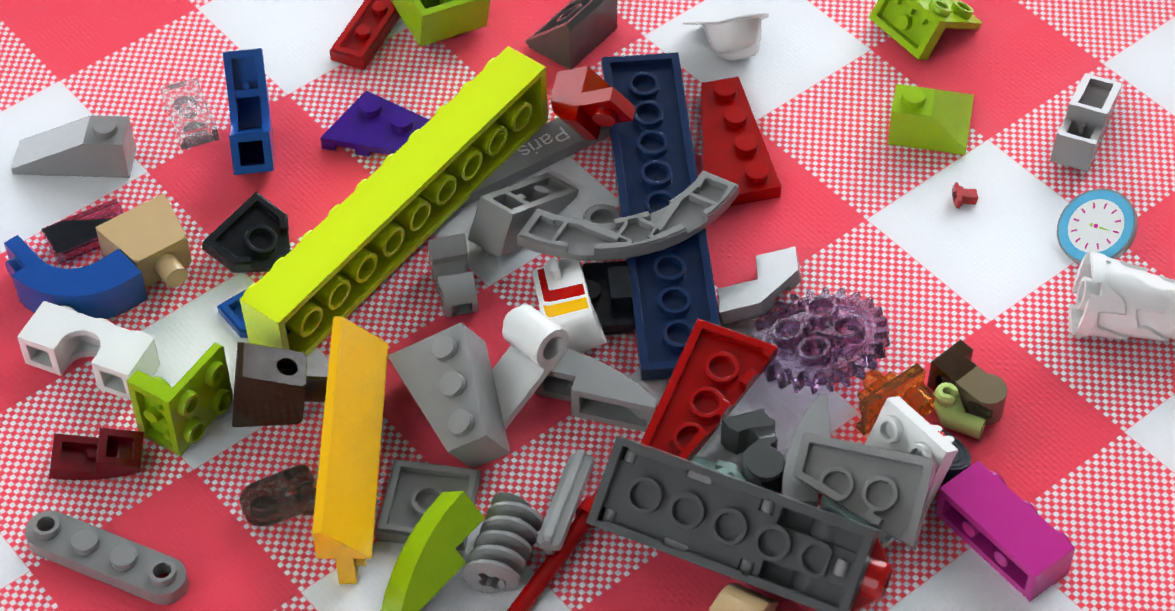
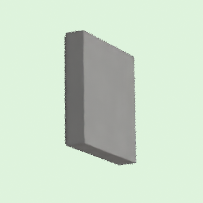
(414, 489)

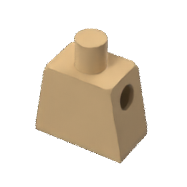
(150, 240)

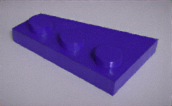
(372, 126)

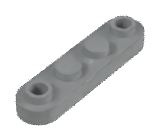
(107, 557)

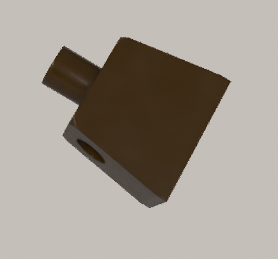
(272, 386)

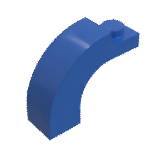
(249, 112)
(95, 290)

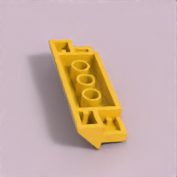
(350, 449)

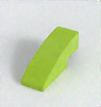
(431, 553)

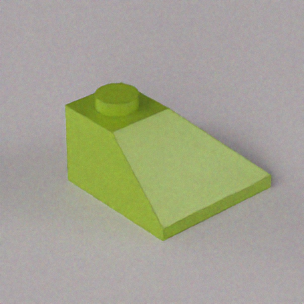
(930, 119)

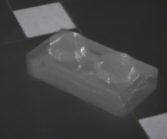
(189, 113)

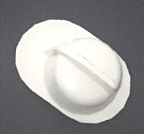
(734, 36)

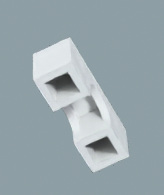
(62, 335)

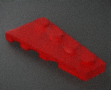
(705, 387)

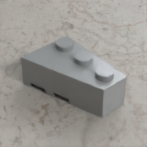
(456, 393)

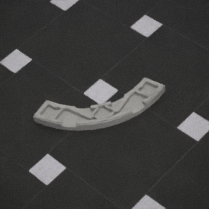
(632, 234)

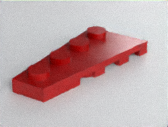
(734, 143)

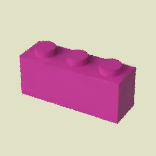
(1004, 530)

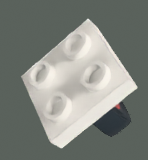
(906, 431)

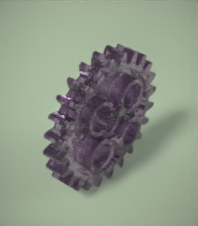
(823, 339)

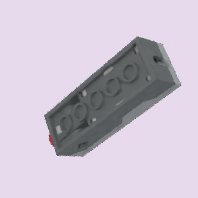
(740, 529)

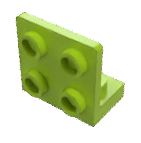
(921, 22)
(182, 413)

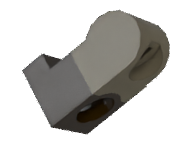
(973, 384)

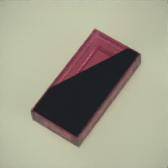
(78, 233)

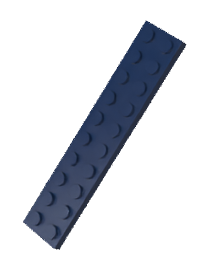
(652, 167)

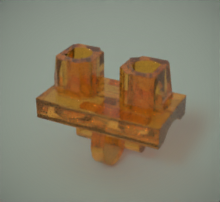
(879, 387)

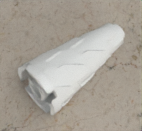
(1121, 301)

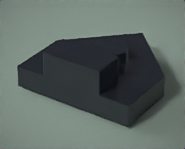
(250, 237)
(611, 295)

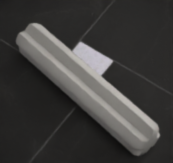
(565, 502)

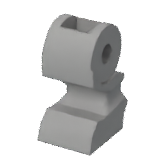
(450, 271)

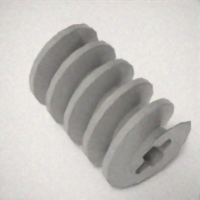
(503, 545)

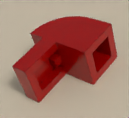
(588, 102)

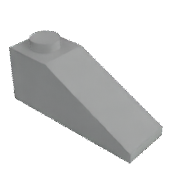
(80, 148)
(507, 210)

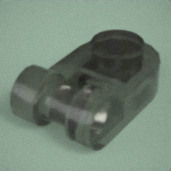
(265, 500)

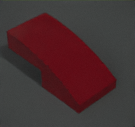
(94, 458)

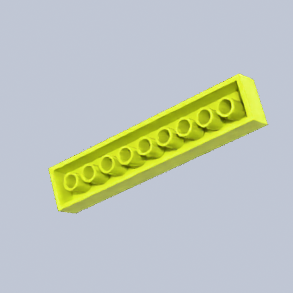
(397, 206)

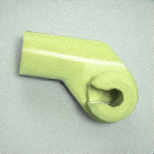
(952, 412)

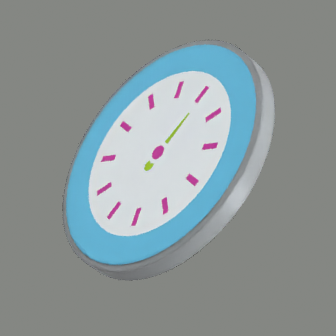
(1097, 223)

